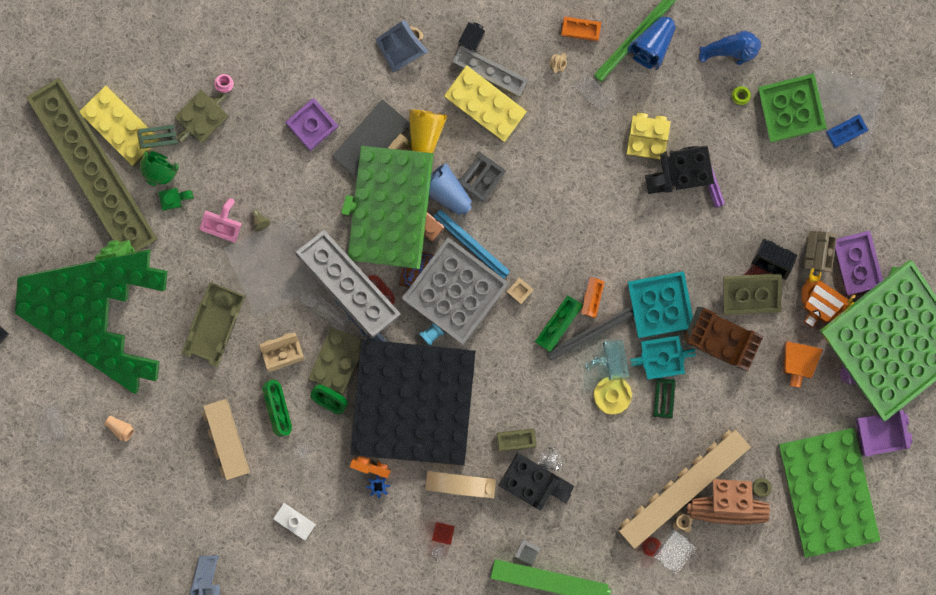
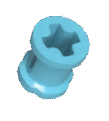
(432, 333)

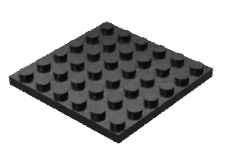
(412, 402)

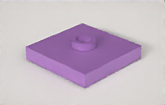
(311, 124)

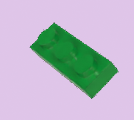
(558, 323)

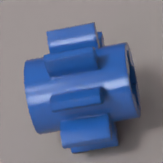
(383, 486)

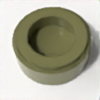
(761, 487)

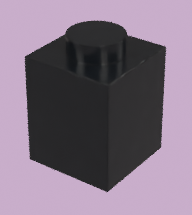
(472, 36)

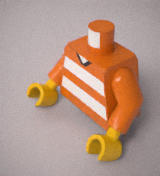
(822, 301)

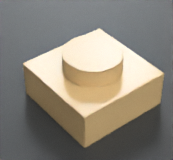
(400, 143)
(520, 290)

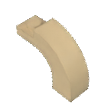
(460, 484)

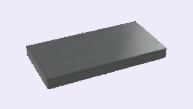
(376, 130)

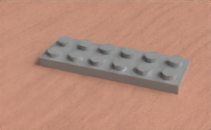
(347, 284)

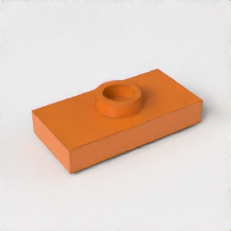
(581, 29)
(592, 297)

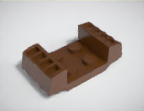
(722, 339)

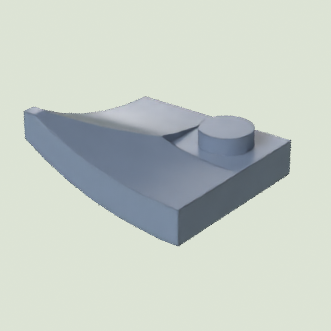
(400, 46)

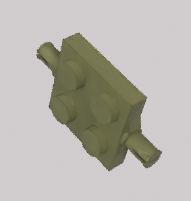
(201, 116)

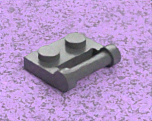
(486, 180)

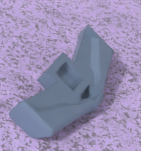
(204, 576)

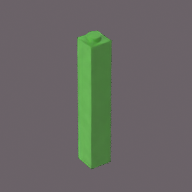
(546, 579)

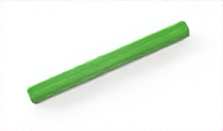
(622, 51)

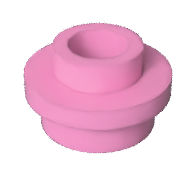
(223, 79)

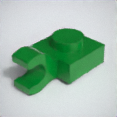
(172, 198)

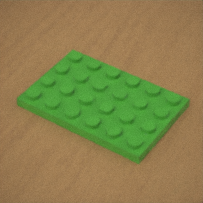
(390, 206)
(829, 492)

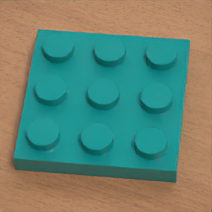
(660, 304)

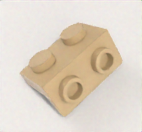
(282, 352)

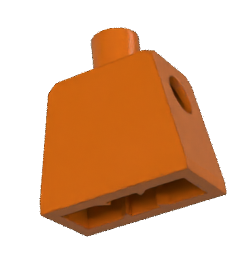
(800, 361)

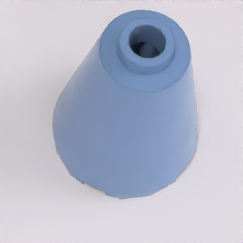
(448, 190)

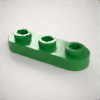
(277, 408)

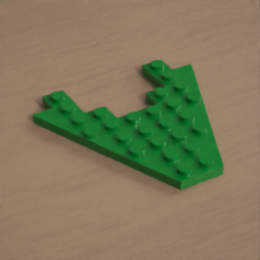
(74, 310)

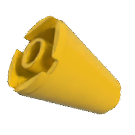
(425, 129)

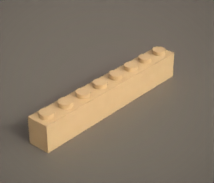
(686, 487)

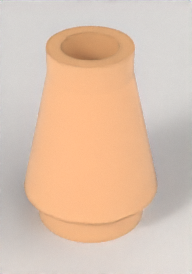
(121, 429)

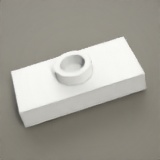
(294, 521)

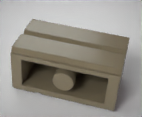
(820, 251)

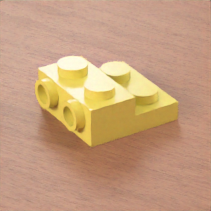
(648, 136)

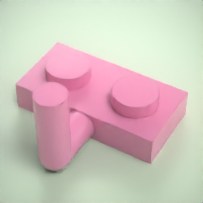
(220, 225)

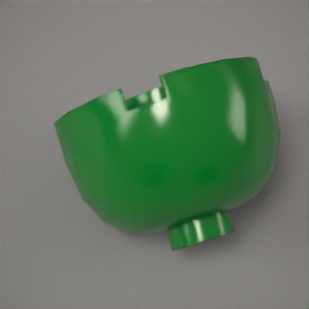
(157, 169)

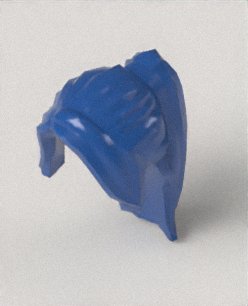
(741, 46)

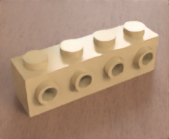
(226, 439)

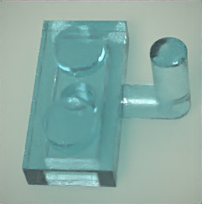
(614, 360)

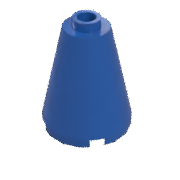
(653, 43)

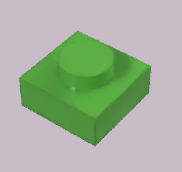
(349, 206)

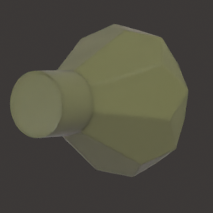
(260, 221)

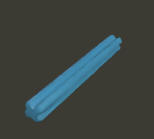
(471, 244)

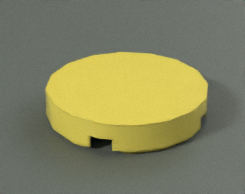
(610, 400)

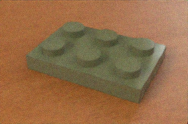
(752, 294)
(336, 360)

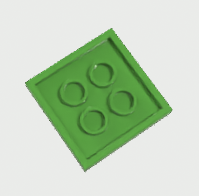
(792, 108)

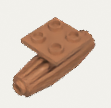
(730, 504)

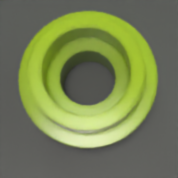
(741, 89)

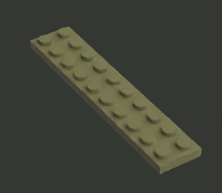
(91, 165)

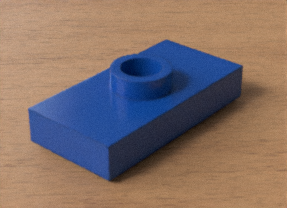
(846, 131)

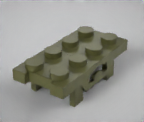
(213, 323)

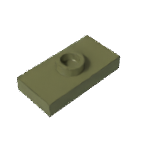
(516, 440)

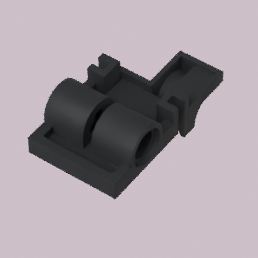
(683, 168)
(532, 483)

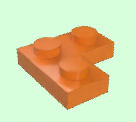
(364, 465)

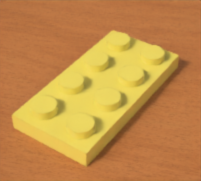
(485, 103)
(116, 124)

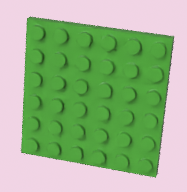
(889, 340)

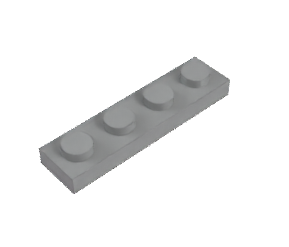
(491, 71)

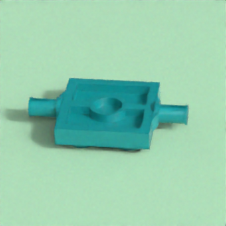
(662, 357)

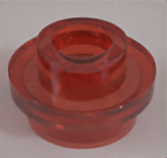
(645, 546)

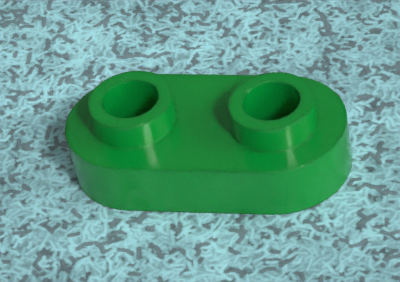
(329, 399)

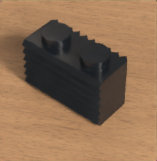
(774, 258)

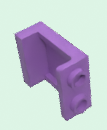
(881, 436)

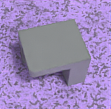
(526, 551)

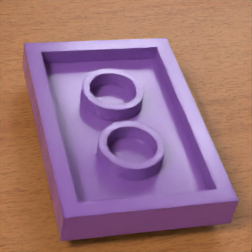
(858, 262)

